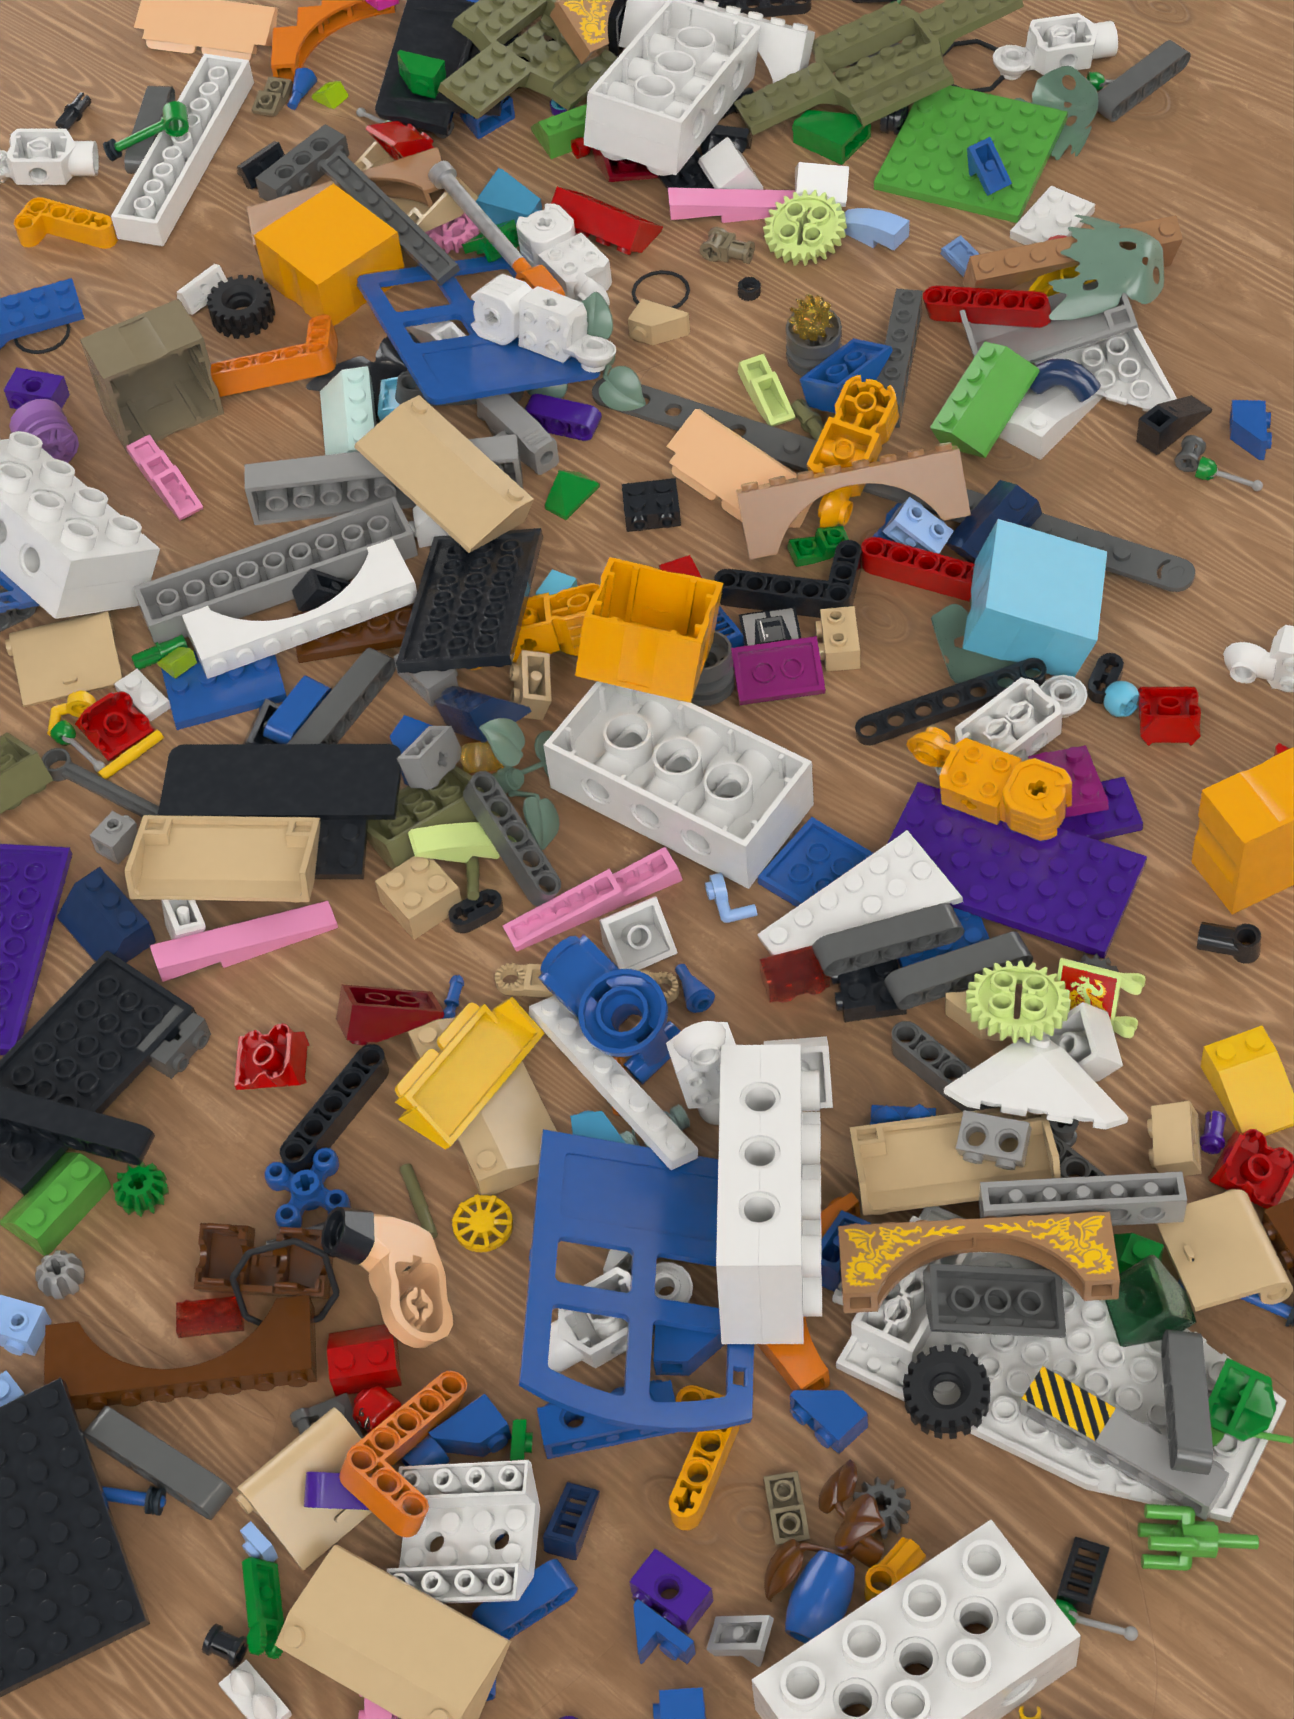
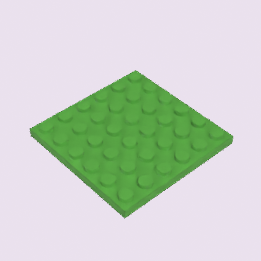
(932, 159)

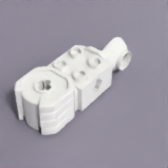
(575, 262)
(541, 321)

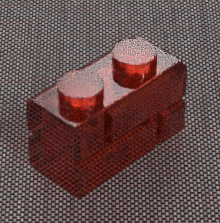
(792, 975)

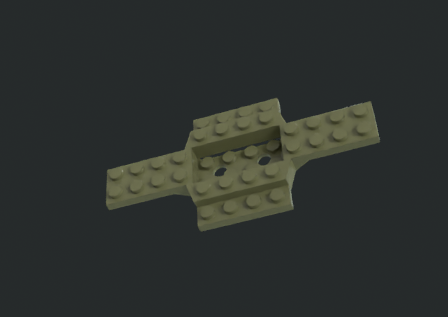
(500, 70)
(876, 83)

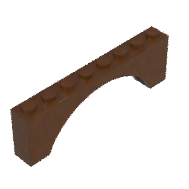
(273, 1355)

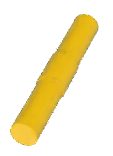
(131, 754)

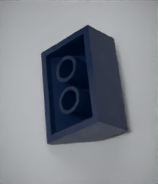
(1002, 502)
(470, 709)
(104, 919)

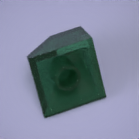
(1148, 1304)

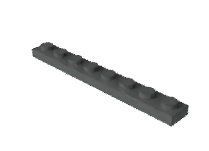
(411, 236)

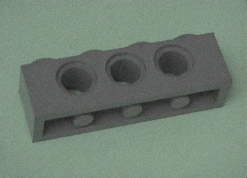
(301, 165)

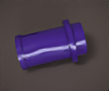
(1212, 1138)

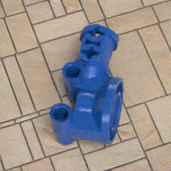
(605, 999)

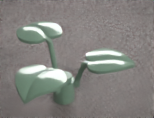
(622, 386)
(506, 743)

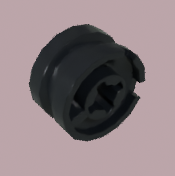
(894, 121)

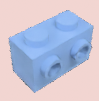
(918, 527)
(22, 1326)

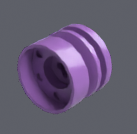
(48, 422)

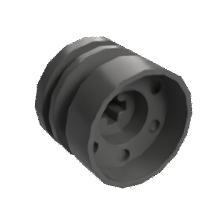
(807, 354)
(717, 677)

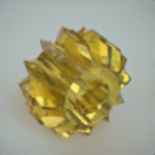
(803, 317)
(479, 757)

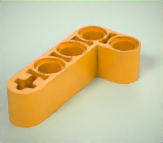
(63, 220)
(699, 1462)

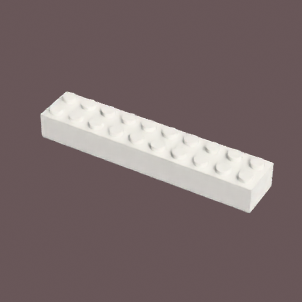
(178, 163)

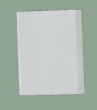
(728, 168)
(823, 178)
(637, 936)

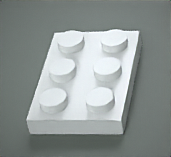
(1051, 217)

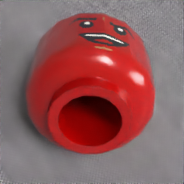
(374, 1407)

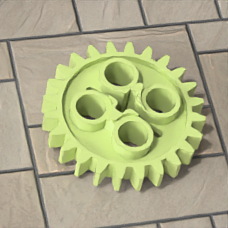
(822, 223)
(1043, 1001)

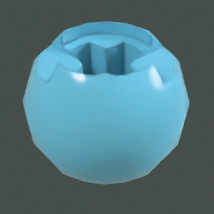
(1121, 699)

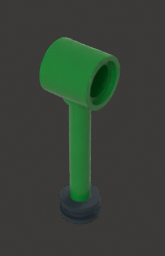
(173, 122)

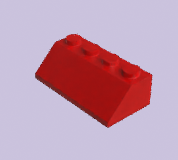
(607, 221)

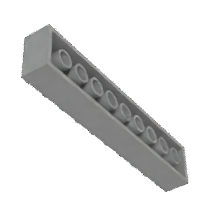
(342, 483)
(270, 570)

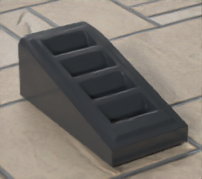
(1082, 1602)

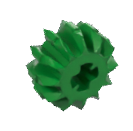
(140, 1188)

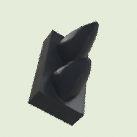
(739, 136)
(258, 163)

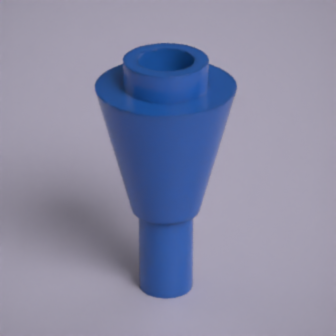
(303, 81)
(696, 994)

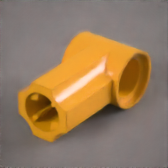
(897, 1564)

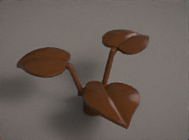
(853, 1535)

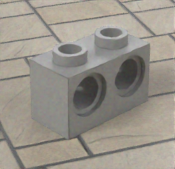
(996, 1131)

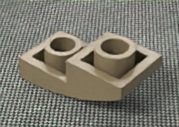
(273, 97)
(786, 1507)

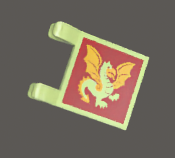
(1102, 990)

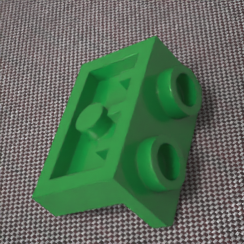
(482, 245)

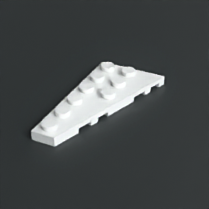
(880, 887)

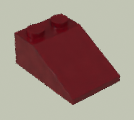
(621, 169)
(382, 1013)

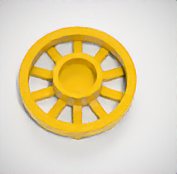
(482, 1223)

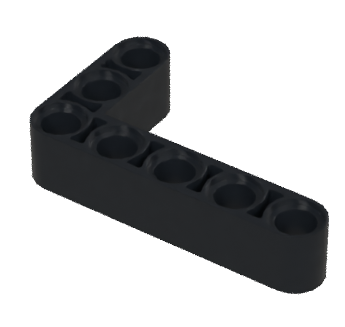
(808, 595)

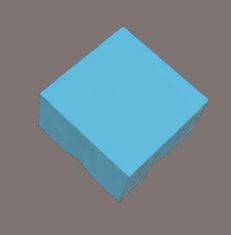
(1035, 598)

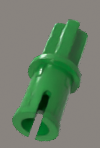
(154, 654)

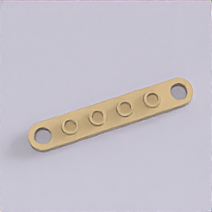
(531, 986)

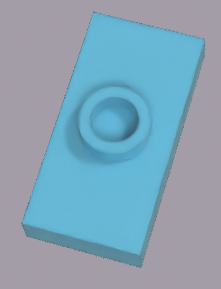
(387, 400)

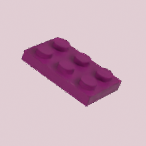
(778, 670)
(1087, 789)

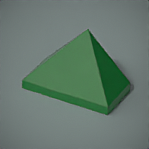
(569, 493)

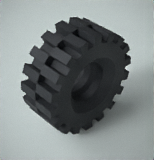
(237, 294)
(948, 1367)

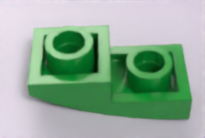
(817, 548)

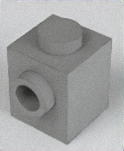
(115, 837)

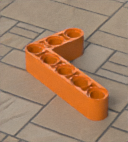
(280, 365)
(392, 1441)

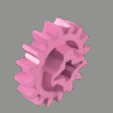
(454, 233)

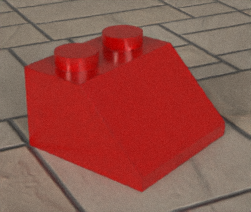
(399, 139)
(363, 1360)

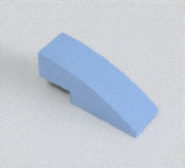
(876, 227)

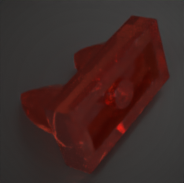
(208, 1317)

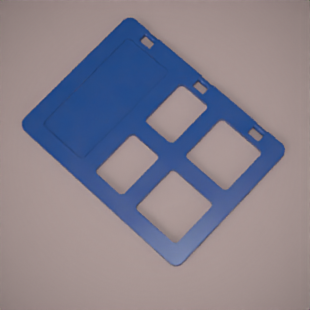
(462, 365)

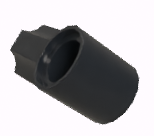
(1229, 941)

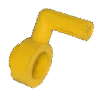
(75, 705)

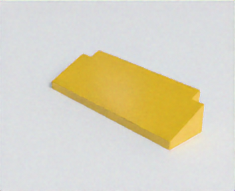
(473, 1062)

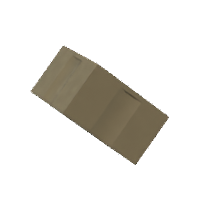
(152, 374)

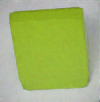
(330, 94)
(178, 661)

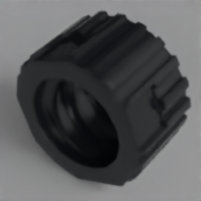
(747, 283)

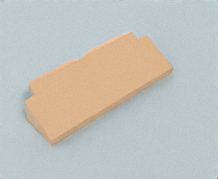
(215, 25)
(720, 461)

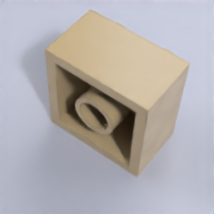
(418, 894)

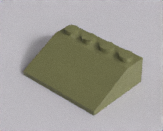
(20, 772)
(421, 809)

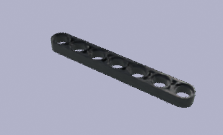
(765, 7)
(935, 700)

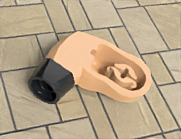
(401, 1269)

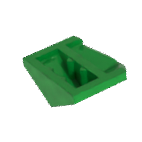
(1241, 1401)

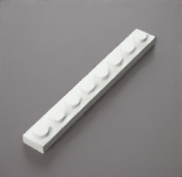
(614, 1084)

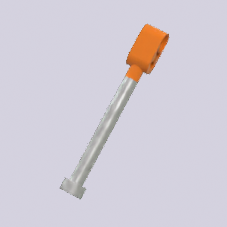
(444, 177)

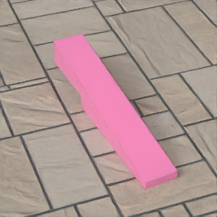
(729, 203)
(594, 899)
(241, 940)

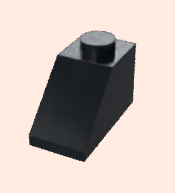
(317, 589)

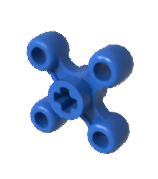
(306, 1188)

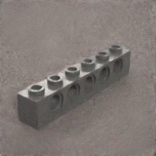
(902, 337)

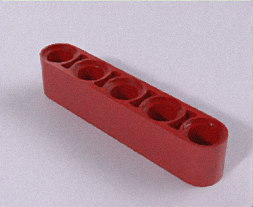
(988, 306)
(917, 567)

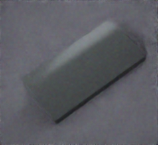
(994, 1300)

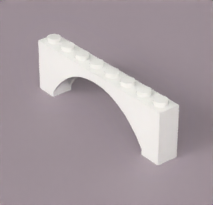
(782, 46)
(230, 642)

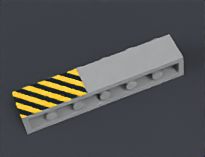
(1118, 1440)

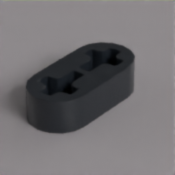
(1100, 676)
(475, 911)

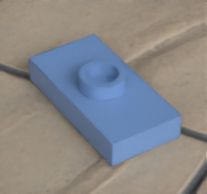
(958, 254)

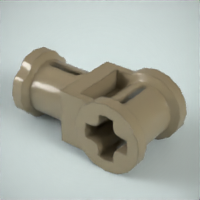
(726, 247)

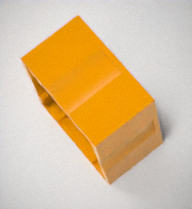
(322, 251)
(648, 629)
(1248, 833)

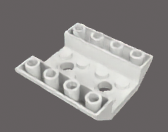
(471, 1510)

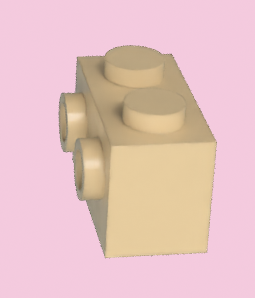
(839, 638)
(532, 682)
(1175, 1138)

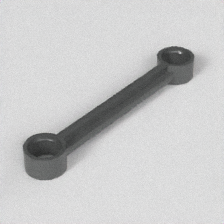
(96, 783)

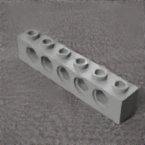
(1128, 1197)

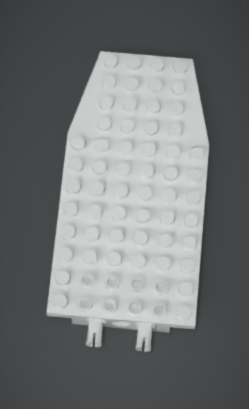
(1088, 1356)

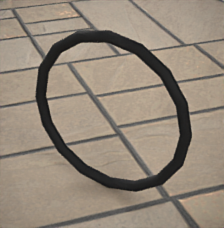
(667, 273)
(48, 349)

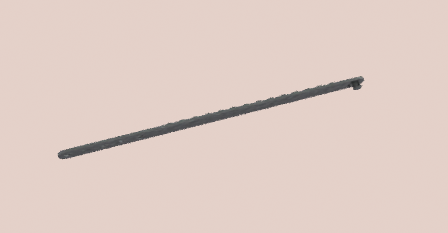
(795, 450)

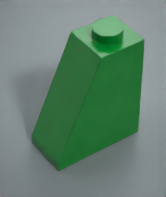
(830, 134)

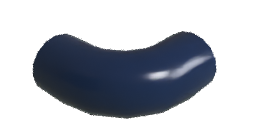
(1066, 374)

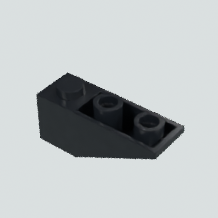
(1169, 422)

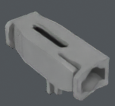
(507, 417)

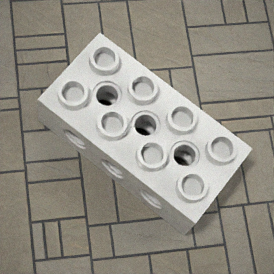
(671, 86)
(64, 537)
(681, 778)
(768, 1195)
(924, 1623)

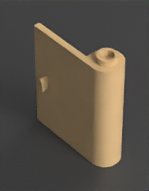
(65, 658)
(1228, 1252)
(279, 1490)

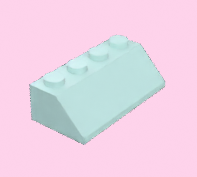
(347, 410)

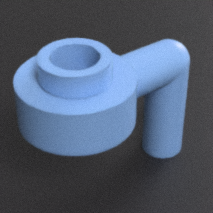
(717, 890)

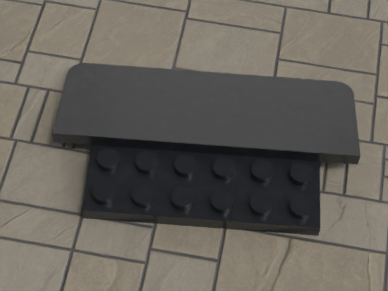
(427, 32)
(322, 781)

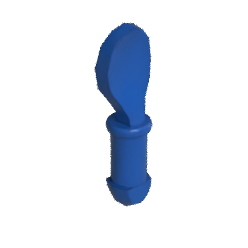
(453, 996)

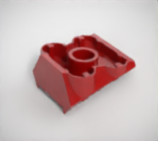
(1169, 715)
(114, 724)
(271, 1058)
(1254, 1168)

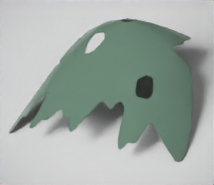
(1084, 100)
(1111, 265)
(965, 664)

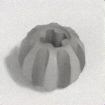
(59, 1274)

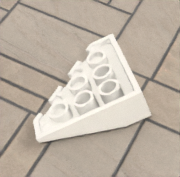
(1124, 369)
(1045, 419)
(1037, 1080)

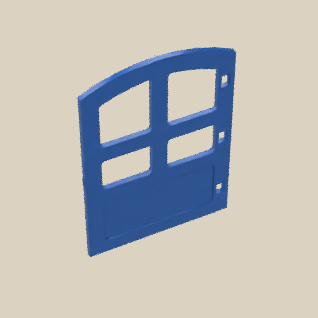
(634, 1204)

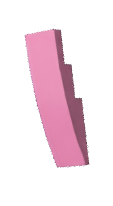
(164, 477)

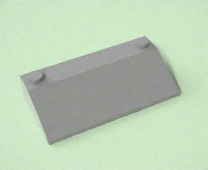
(1058, 335)

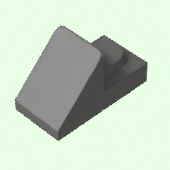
(741, 1637)

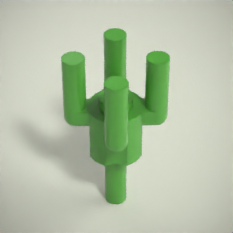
(1186, 1537)

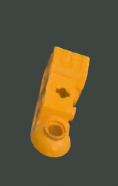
(861, 426)
(554, 621)
(996, 784)

